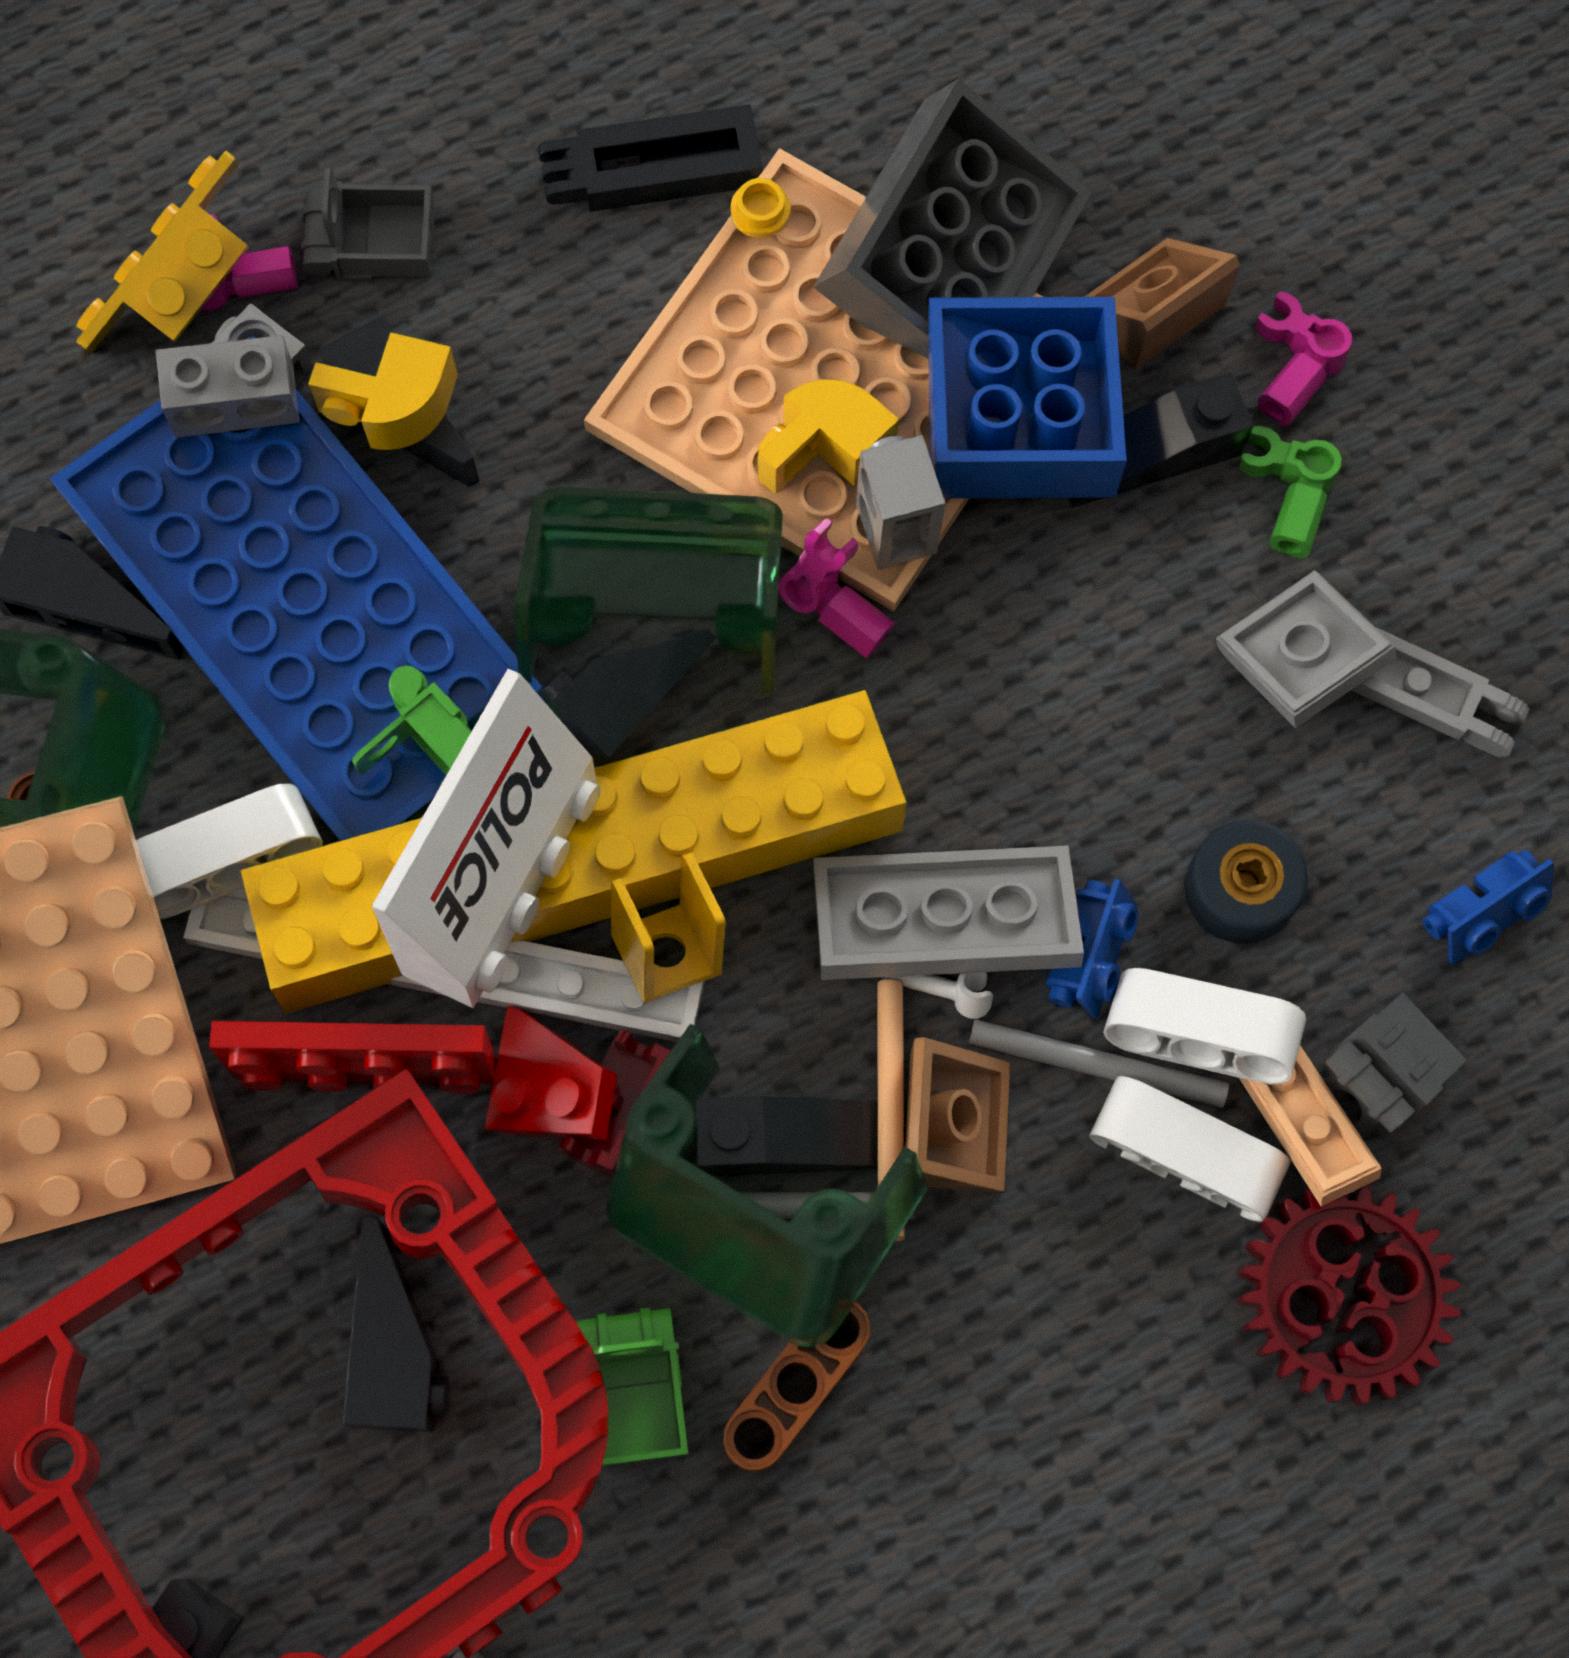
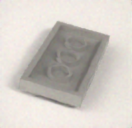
(946, 912)

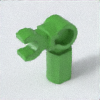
(1310, 471)

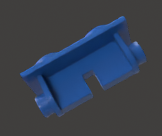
(1513, 891)
(1106, 921)

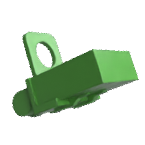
(424, 716)
(641, 1385)

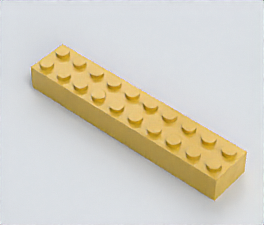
(730, 798)

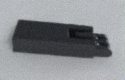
(676, 153)

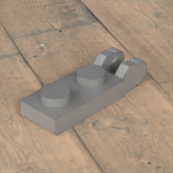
(1444, 697)

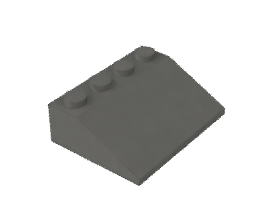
(951, 216)

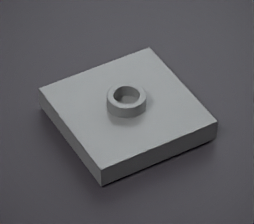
(1306, 648)

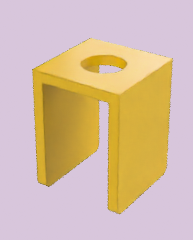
(694, 923)

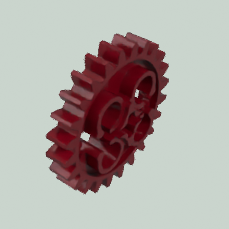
(1403, 1321)

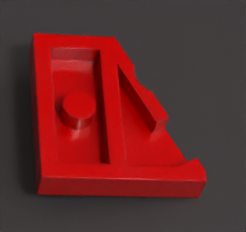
(547, 1084)

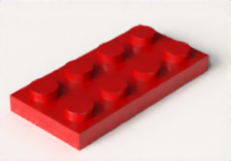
(353, 1052)

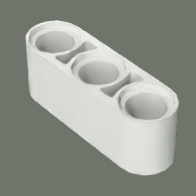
(205, 853)
(1205, 1026)
(1191, 1145)

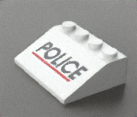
(487, 845)

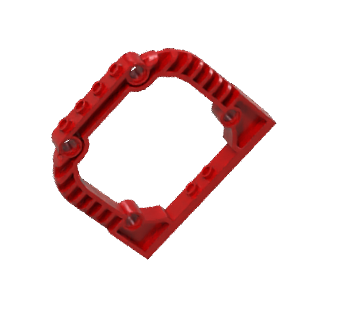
(374, 1156)

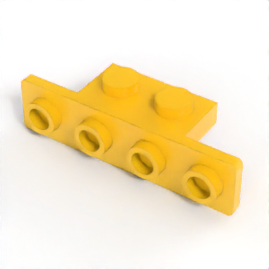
(178, 268)

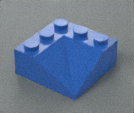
(1025, 397)

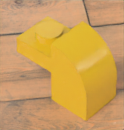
(399, 402)
(827, 421)

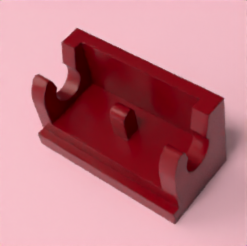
(635, 1068)

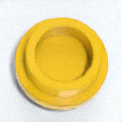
(760, 208)

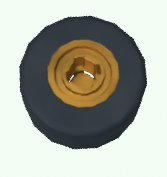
(1232, 902)

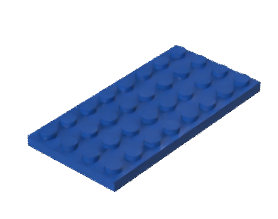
(291, 597)

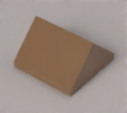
(1167, 295)
(957, 1116)

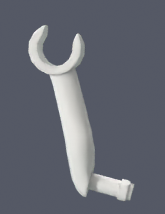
(967, 1003)

